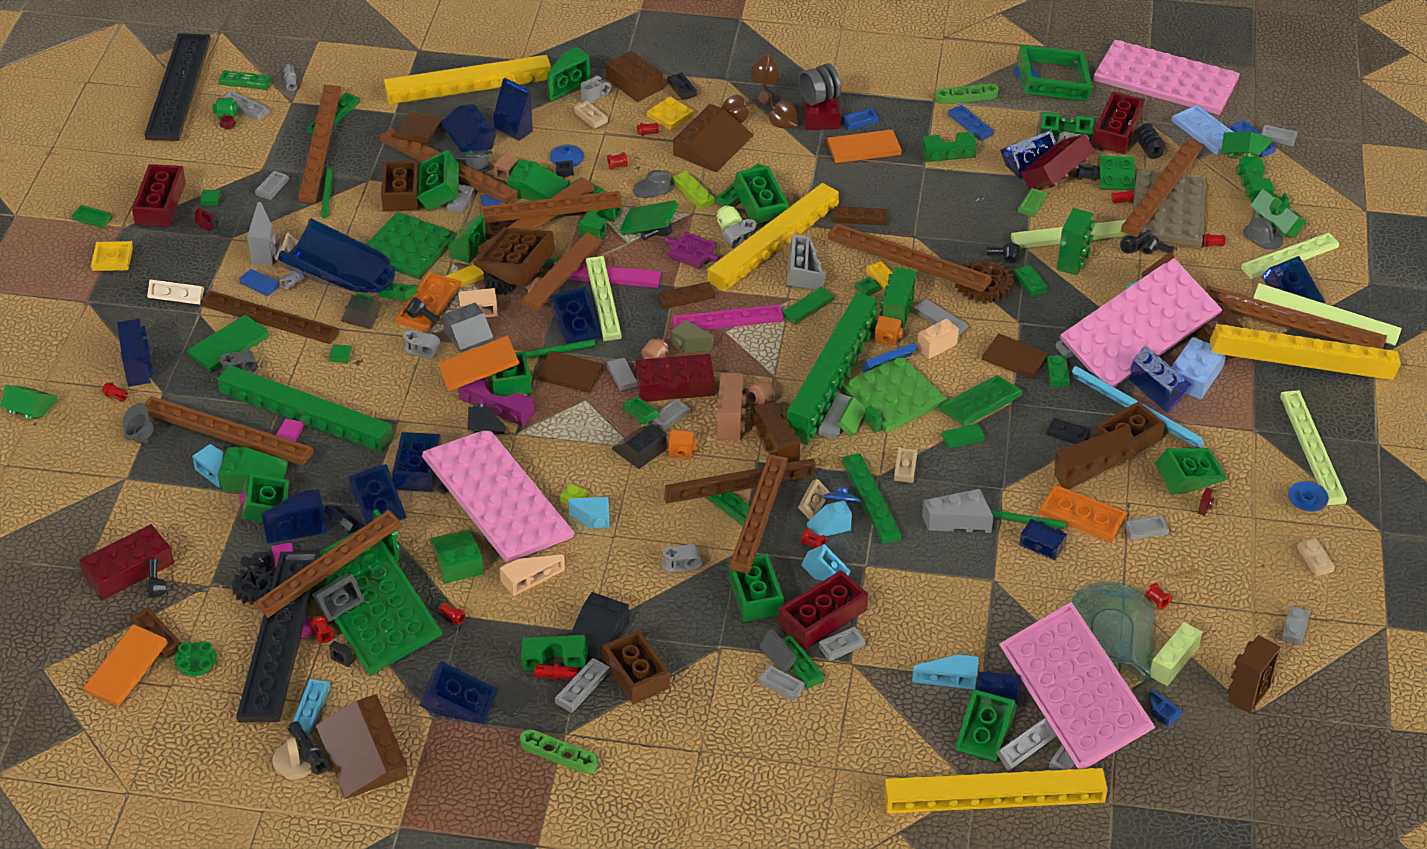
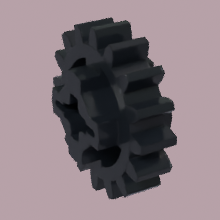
(252, 584)

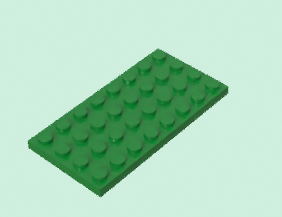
(391, 617)

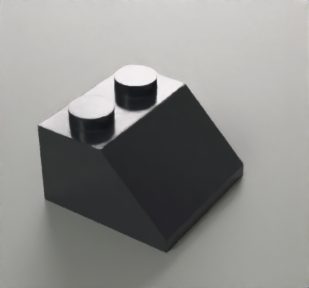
(483, 419)
(642, 445)

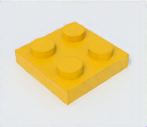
(670, 113)
(112, 256)

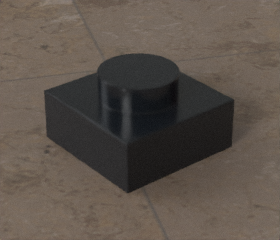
(564, 168)
(341, 653)

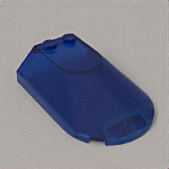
(338, 260)

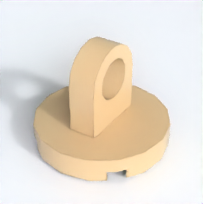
(289, 761)

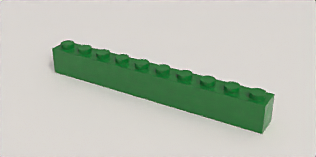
(305, 408)

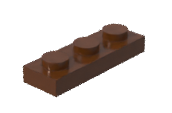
(860, 215)
(686, 295)
(149, 621)

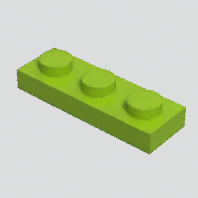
(693, 190)

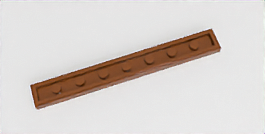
(580, 187)
(551, 206)
(561, 271)
(758, 514)
(327, 563)

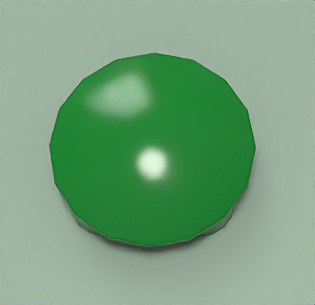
(195, 658)

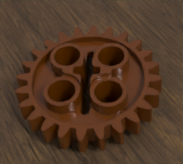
(999, 287)

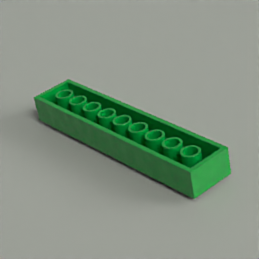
(832, 367)

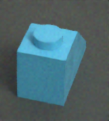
(208, 463)
(590, 511)
(831, 519)
(823, 563)

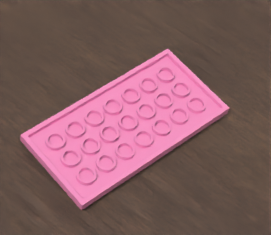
(1166, 76)
(1150, 313)
(498, 495)
(1076, 686)

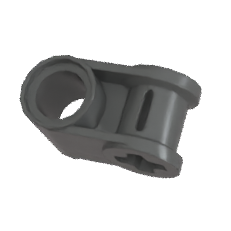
(243, 360)

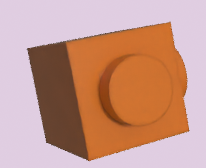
(888, 330)
(682, 444)

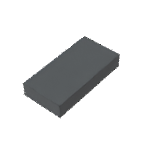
(777, 651)

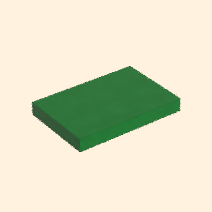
(648, 217)

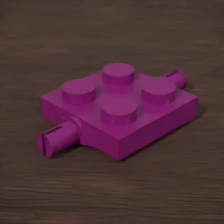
(692, 250)

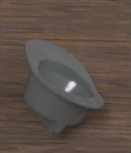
(476, 161)
(656, 183)
(1262, 233)
(137, 424)

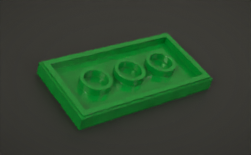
(235, 337)
(980, 400)

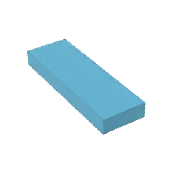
(312, 704)

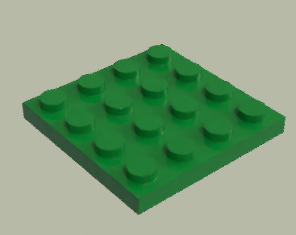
(411, 244)

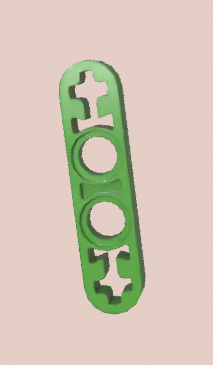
(984, 91)
(560, 748)

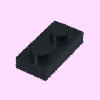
(682, 86)
(1067, 431)
(340, 516)

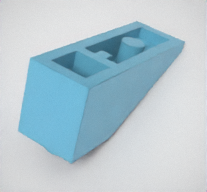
(952, 671)

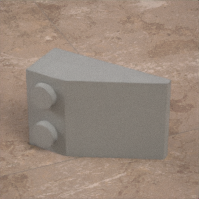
(261, 238)

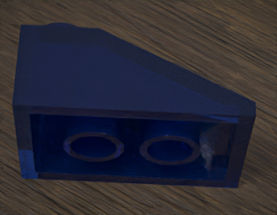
(513, 110)
(1293, 278)
(575, 315)
(376, 490)
(295, 517)
(457, 695)

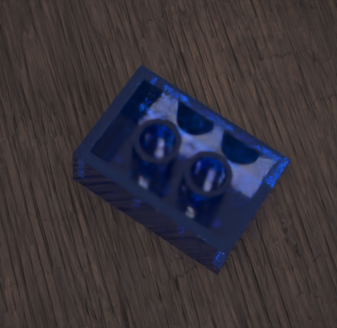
(135, 352)
(410, 468)

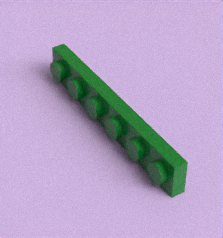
(871, 498)

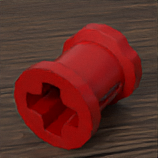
(612, 160)
(808, 535)
(1158, 596)
(322, 629)

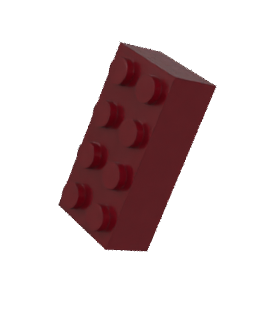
(822, 115)
(1118, 122)
(1057, 162)
(158, 195)
(675, 377)
(125, 561)
(822, 609)

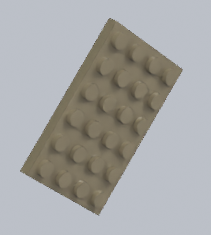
(1181, 213)

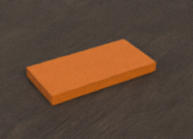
(864, 146)
(435, 294)
(478, 363)
(1083, 513)
(125, 665)

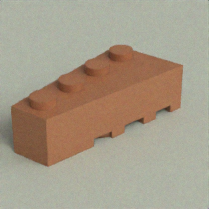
(730, 406)

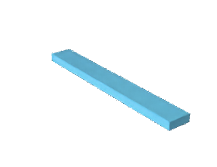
(1127, 401)

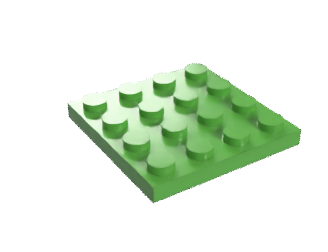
(895, 393)

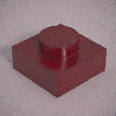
(203, 219)
(1206, 501)

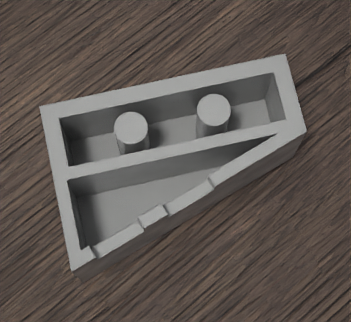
(803, 266)
(958, 511)

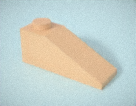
(528, 572)

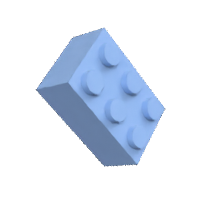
(1199, 366)

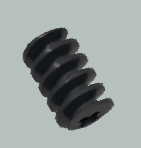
(1149, 140)

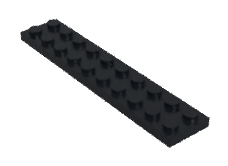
(178, 87)
(276, 647)

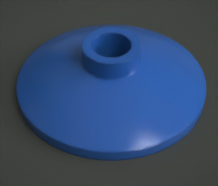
(566, 153)
(840, 495)
(1308, 496)

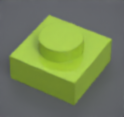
(572, 492)

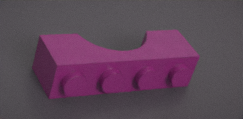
(514, 408)

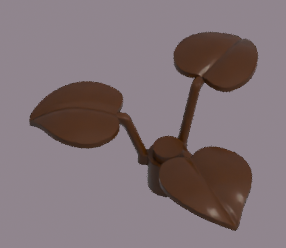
(764, 72)

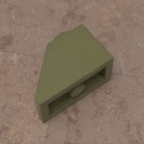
(691, 338)

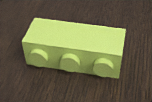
(1175, 654)

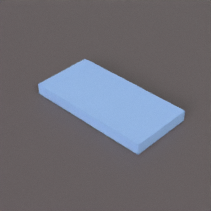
(1202, 127)

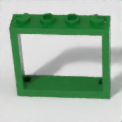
(1052, 87)

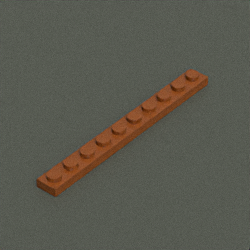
(319, 144)
(466, 174)
(1161, 188)
(910, 257)
(1296, 319)
(228, 431)

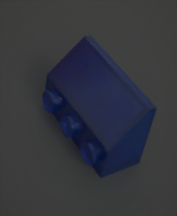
(469, 129)
(1024, 153)
(1157, 379)

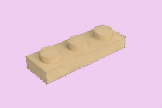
(175, 292)

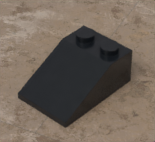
(600, 622)

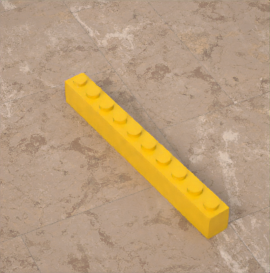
(466, 79)
(772, 237)
(1304, 352)
(995, 790)

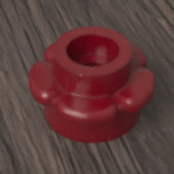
(227, 122)

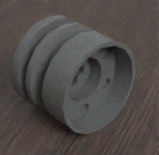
(819, 84)

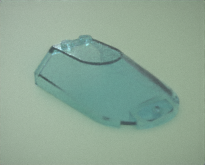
(1119, 621)

